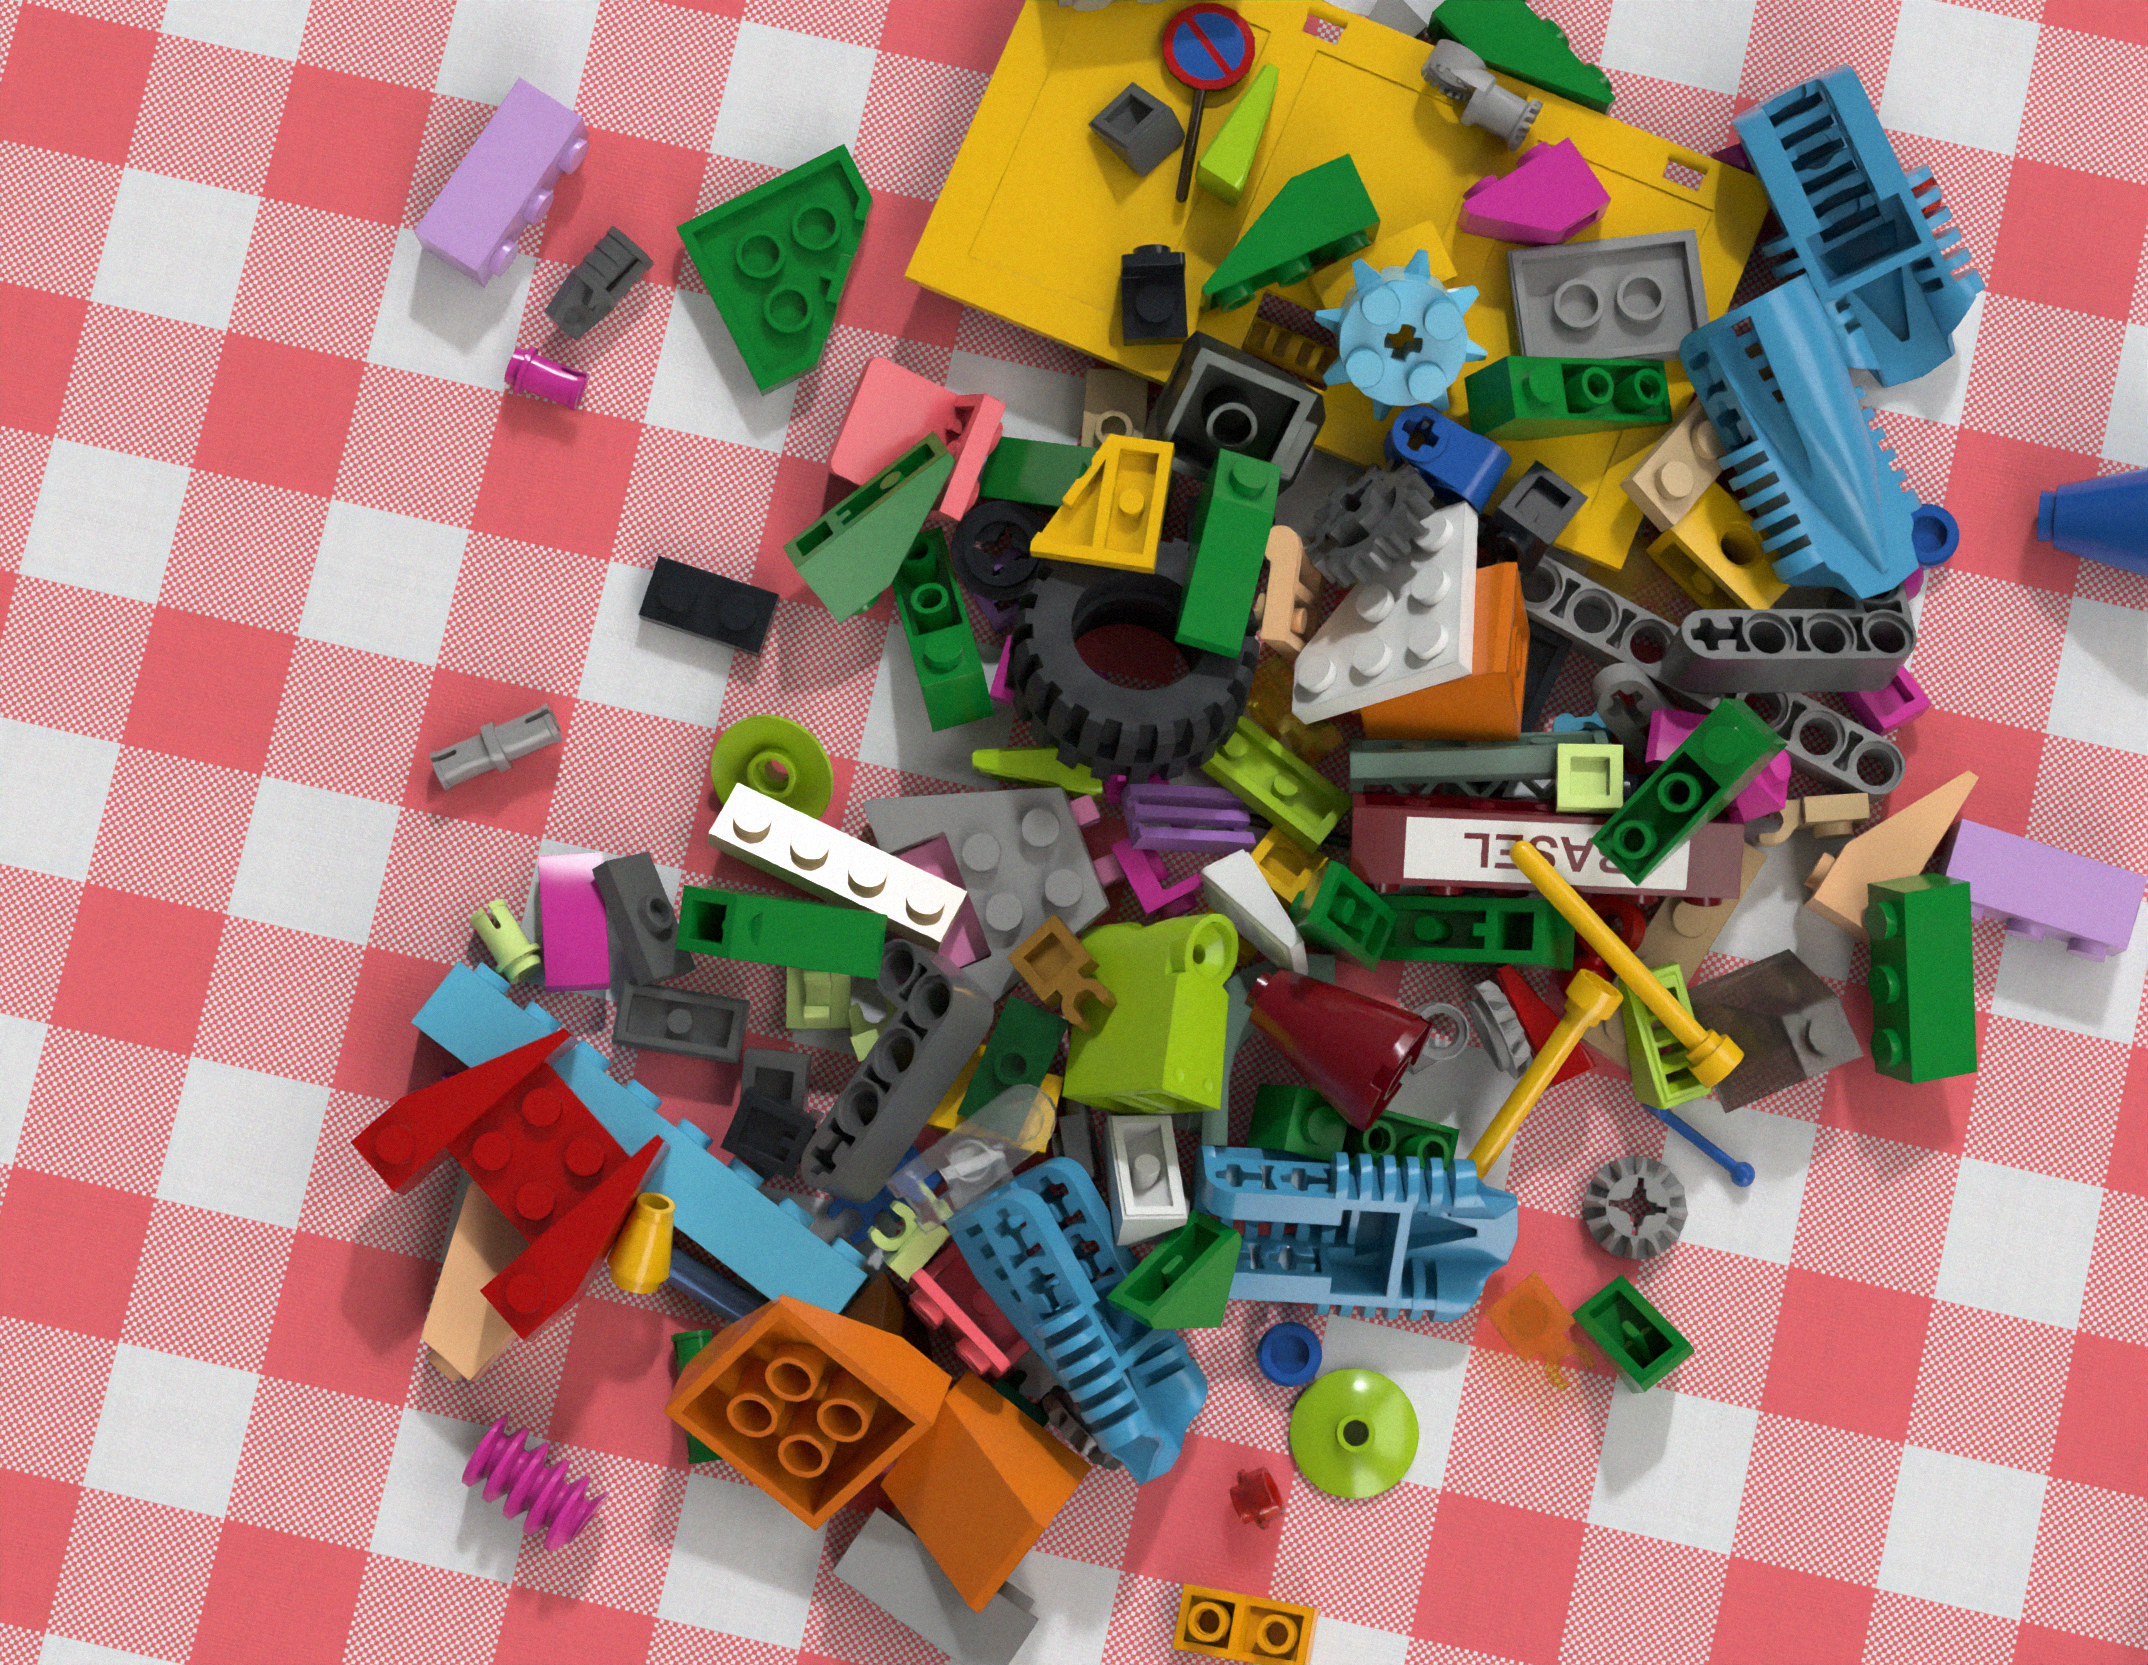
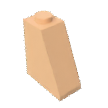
(461, 1322)

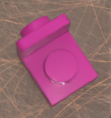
(1145, 871)

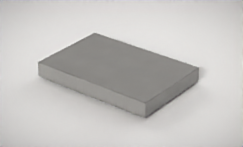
(1608, 297)

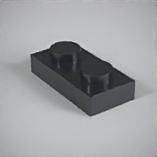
(709, 606)

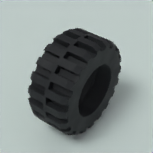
(1113, 725)

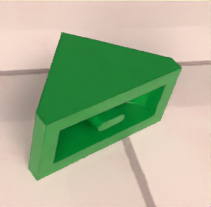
(1183, 1278)
(1632, 1335)

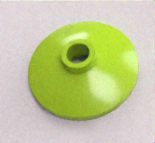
(746, 758)
(1319, 1439)

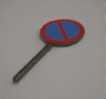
(1208, 52)

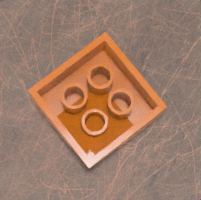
(807, 1402)

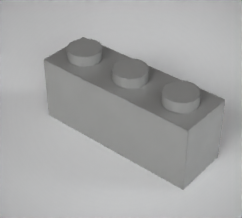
(905, 1580)

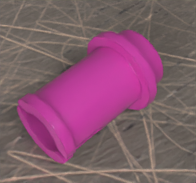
(545, 378)

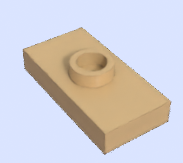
(1113, 405)

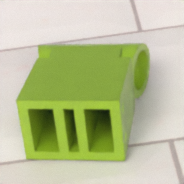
(1169, 1025)

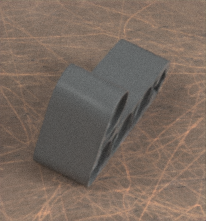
(1794, 650)
(904, 1074)

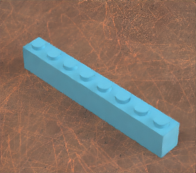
(712, 1201)

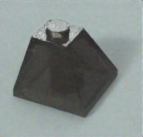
(1782, 1023)

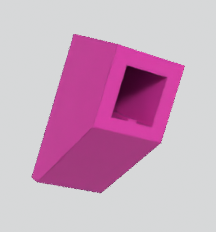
(1538, 203)

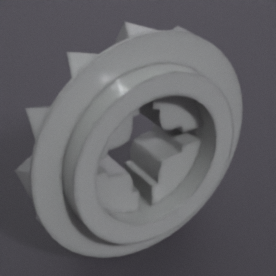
(1499, 1029)
(1612, 1226)

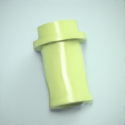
(508, 944)

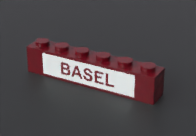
(1468, 839)

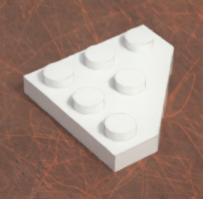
(1399, 628)

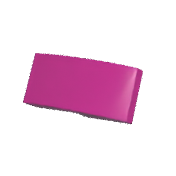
(573, 923)

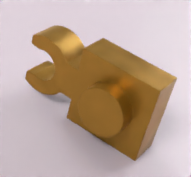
(1058, 970)

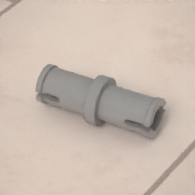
(496, 746)

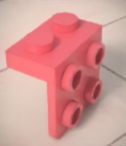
(900, 408)
(953, 1298)

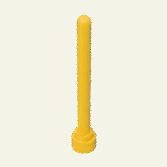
(1588, 1002)
(1710, 1054)

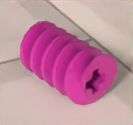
(531, 1485)

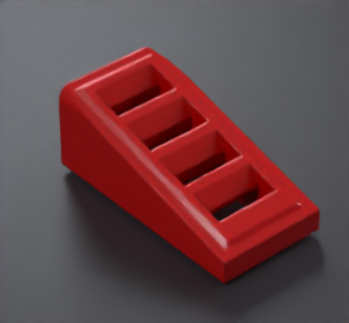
(1538, 1022)

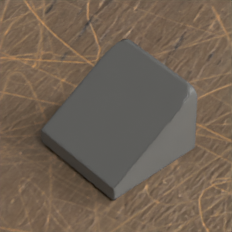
(1138, 129)

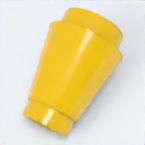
(644, 1245)

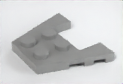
(1016, 858)

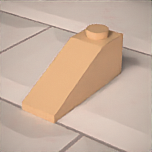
(1885, 852)

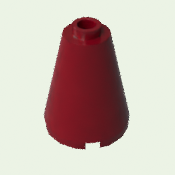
(1338, 1040)

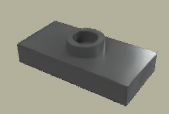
(643, 918)
(681, 1022)

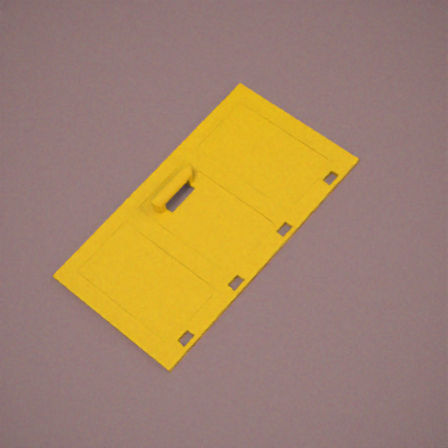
(1048, 209)

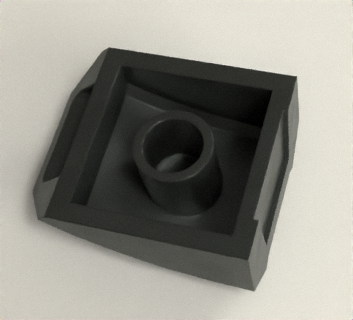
(1234, 404)

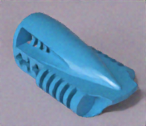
(1858, 226)
(1811, 458)
(1358, 1230)
(1127, 1377)

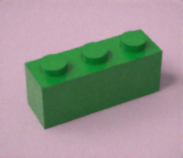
(1921, 977)

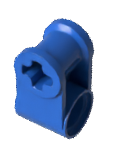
(1451, 458)

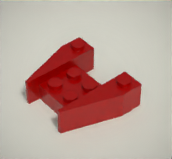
(535, 1158)

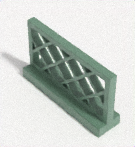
(1461, 762)

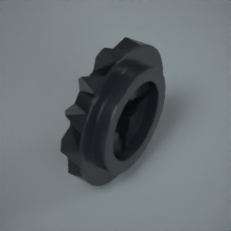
(985, 527)

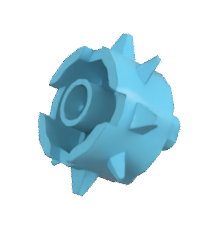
(1380, 306)

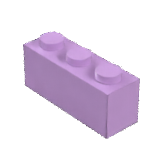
(503, 183)
(2044, 890)

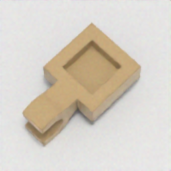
(1827, 814)

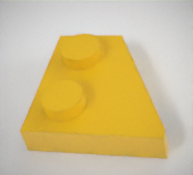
(1114, 509)

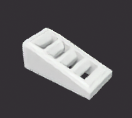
(1243, 895)

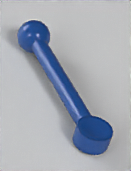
(1741, 1173)

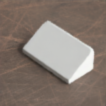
(1142, 1176)

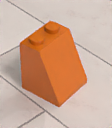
(1479, 704)
(982, 1487)

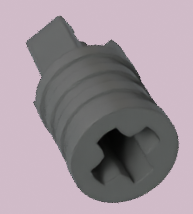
(598, 283)

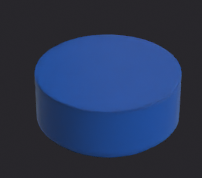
(1934, 535)
(1289, 1354)

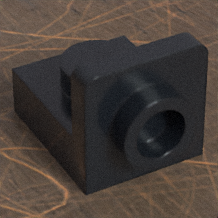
(1153, 296)
(1532, 518)
(771, 1132)

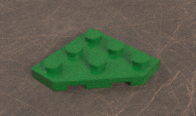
(783, 263)

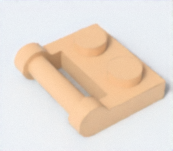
(1294, 595)

